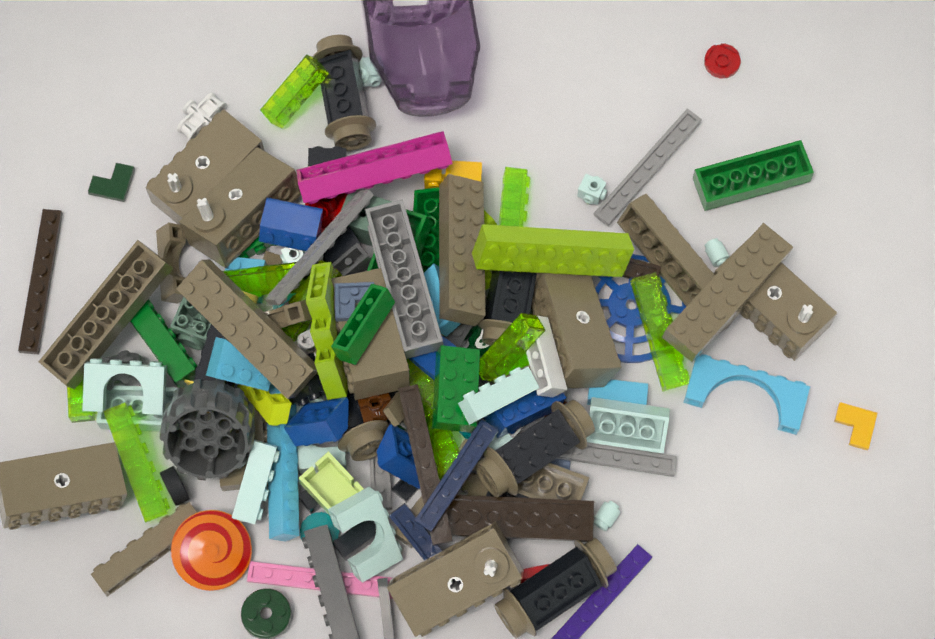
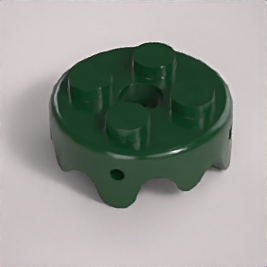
(276, 623)

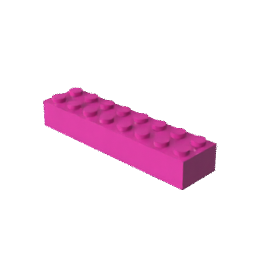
(374, 167)

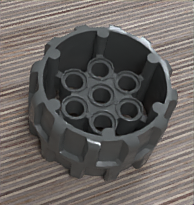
(194, 455)

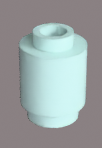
(716, 252)
(606, 515)

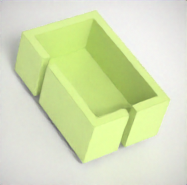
(330, 484)

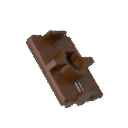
(374, 413)

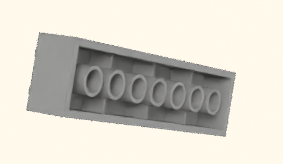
(404, 278)

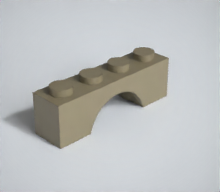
(169, 246)
(290, 314)

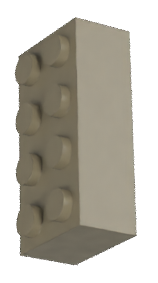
(554, 483)

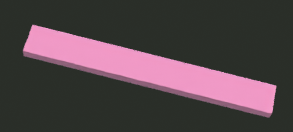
(302, 578)

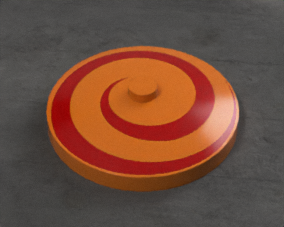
(211, 550)

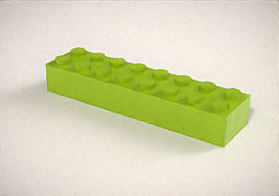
(552, 251)

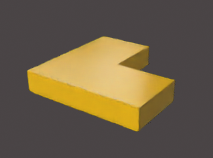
(861, 421)

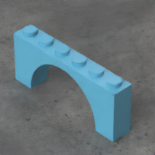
(787, 395)

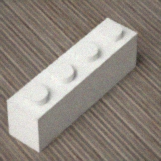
(546, 364)

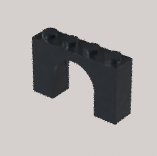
(351, 541)

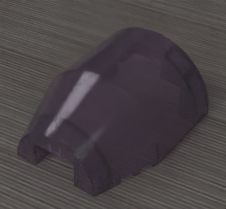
(424, 53)

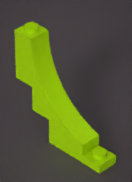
(323, 331)

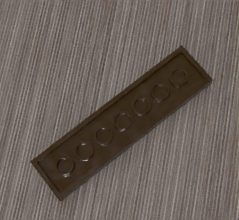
(523, 517)

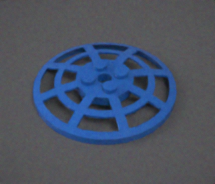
(626, 317)

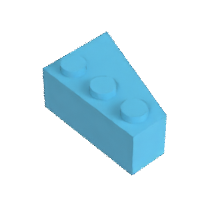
(432, 280)
(230, 365)

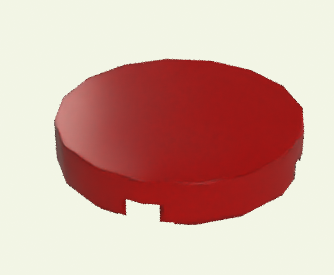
(722, 60)

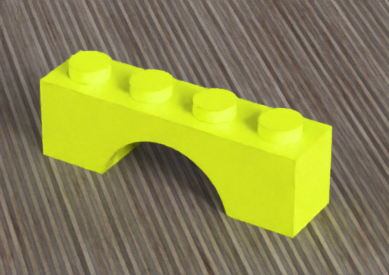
(272, 407)

